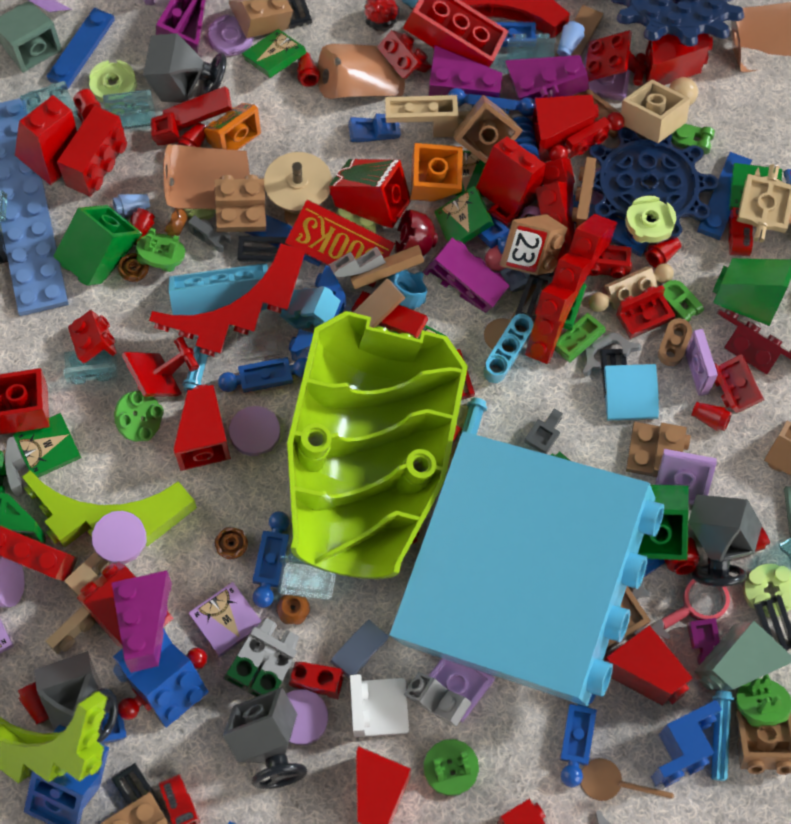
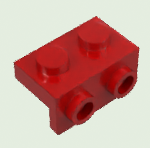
(403, 54)
(613, 262)
(644, 311)
(91, 336)
(737, 384)

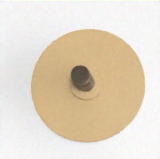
(295, 179)

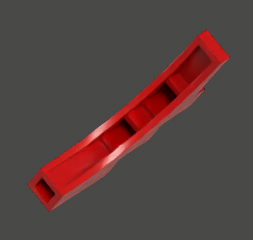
(546, 14)
(571, 271)
(212, 327)

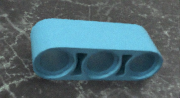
(512, 338)

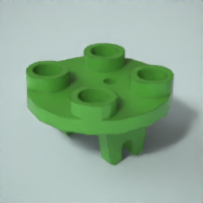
(160, 250)
(131, 425)
(773, 701)
(463, 763)

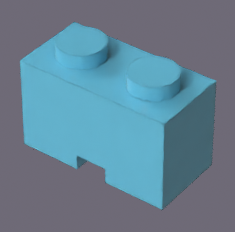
(311, 307)

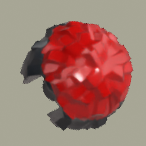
(381, 14)

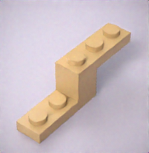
(436, 109)
(81, 620)

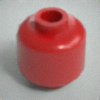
(687, 566)

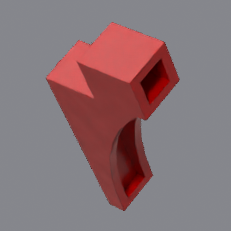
(556, 197)

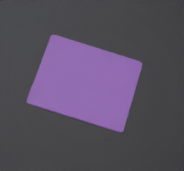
(50, 5)

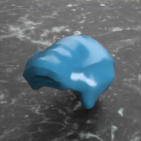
(411, 287)

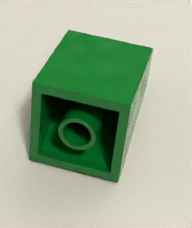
(95, 243)
(753, 287)
(672, 536)

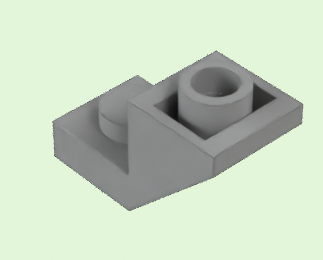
(437, 699)

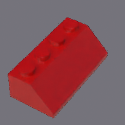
(456, 29)

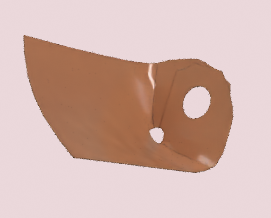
(763, 29)
(360, 73)
(195, 174)

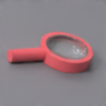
(701, 603)

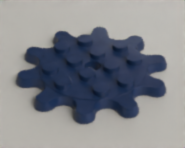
(680, 18)
(668, 168)

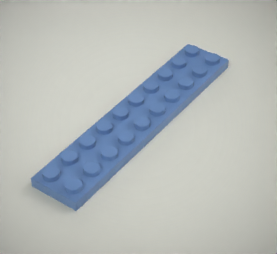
(28, 225)

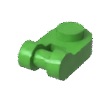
(685, 134)
(678, 293)

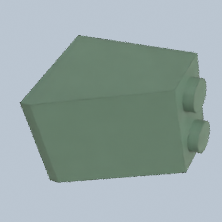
(28, 36)
(741, 657)

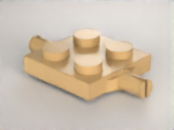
(765, 203)

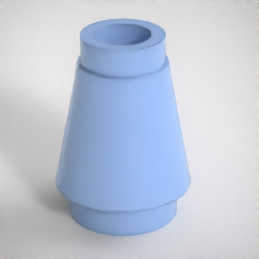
(570, 38)
(128, 203)

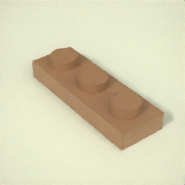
(584, 193)

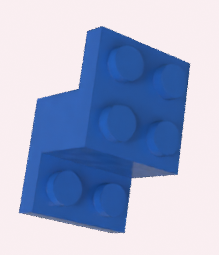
(168, 687)
(686, 744)
(63, 797)

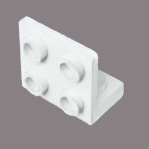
(379, 707)

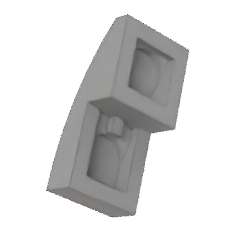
(349, 266)
(14, 462)

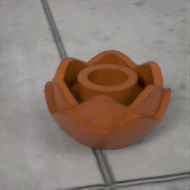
(177, 222)
(126, 265)
(229, 535)
(294, 616)

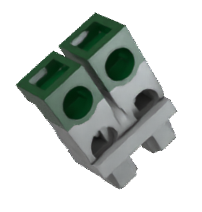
(266, 651)

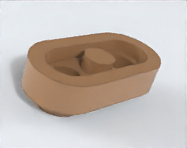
(675, 343)

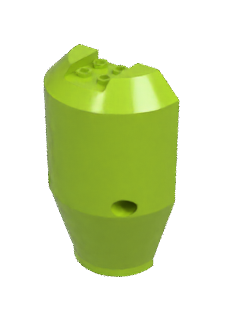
(369, 443)

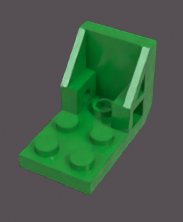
(13, 515)

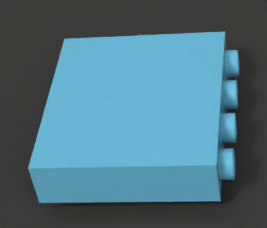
(528, 568)

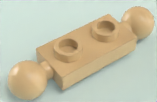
(630, 285)

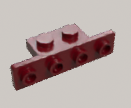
(754, 346)

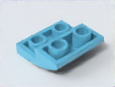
(631, 392)

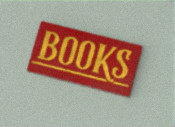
(330, 236)

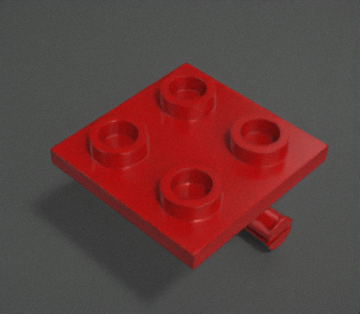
(613, 56)
(154, 375)

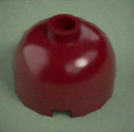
(416, 230)

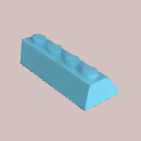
(212, 289)

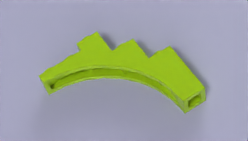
(72, 518)
(55, 753)

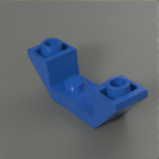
(301, 344)

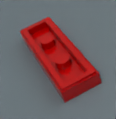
(201, 108)
(400, 319)

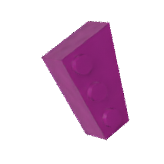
(185, 19)
(455, 71)
(534, 73)
(467, 274)
(141, 617)

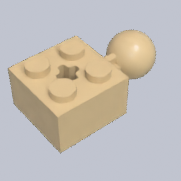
(659, 110)

